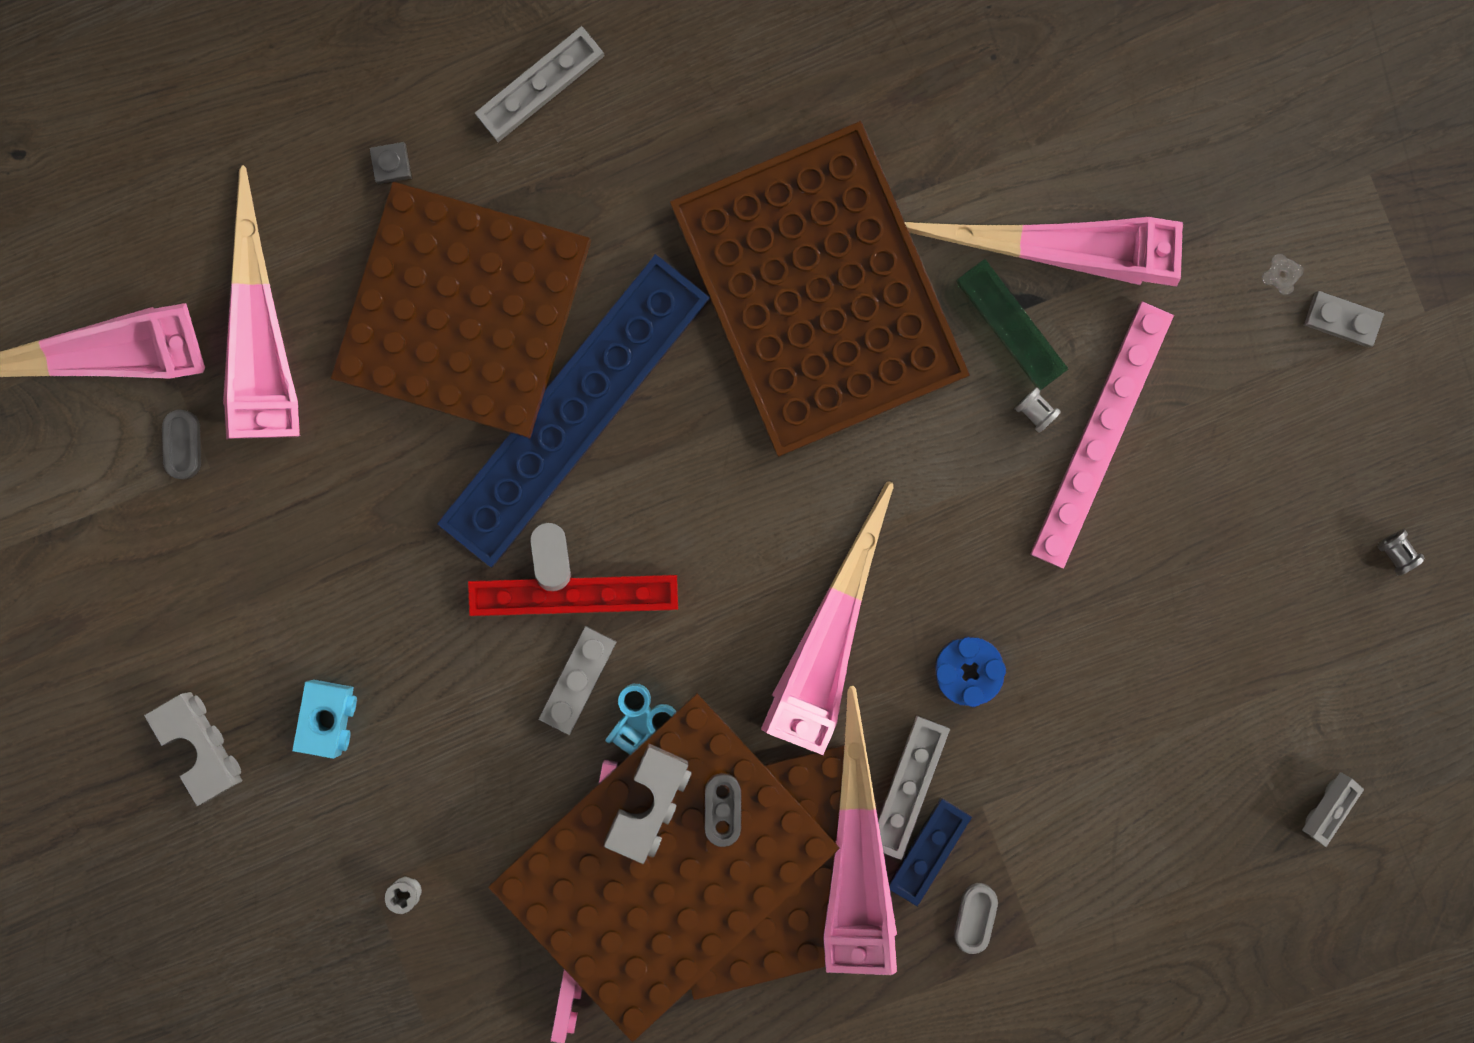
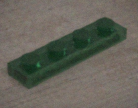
(1012, 324)

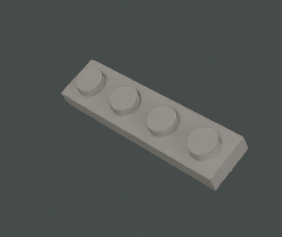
(539, 84)
(910, 785)

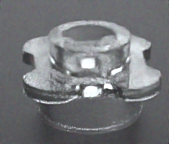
(1292, 270)

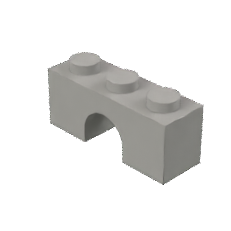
(213, 769)
(637, 833)

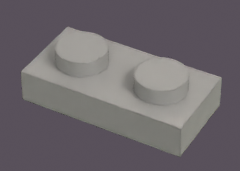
(1343, 319)
(1332, 810)

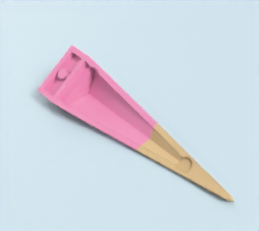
(1115, 249)
(132, 345)
(257, 376)
(812, 685)
(860, 907)

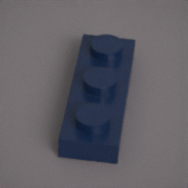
(929, 851)

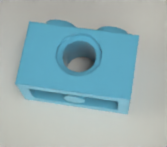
(310, 734)

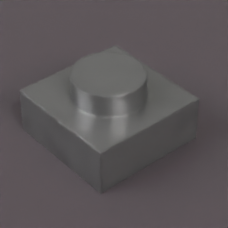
(390, 163)

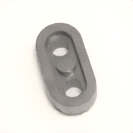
(722, 809)

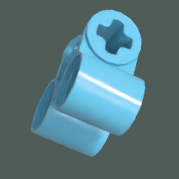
(636, 723)

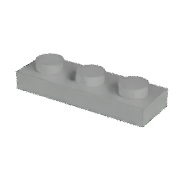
(577, 680)

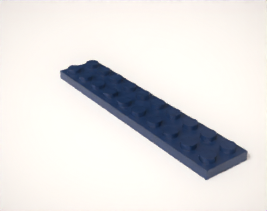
(574, 411)

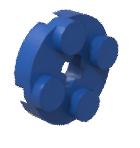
(972, 691)

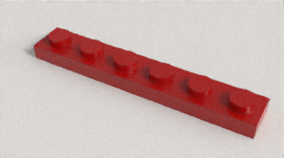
(578, 596)

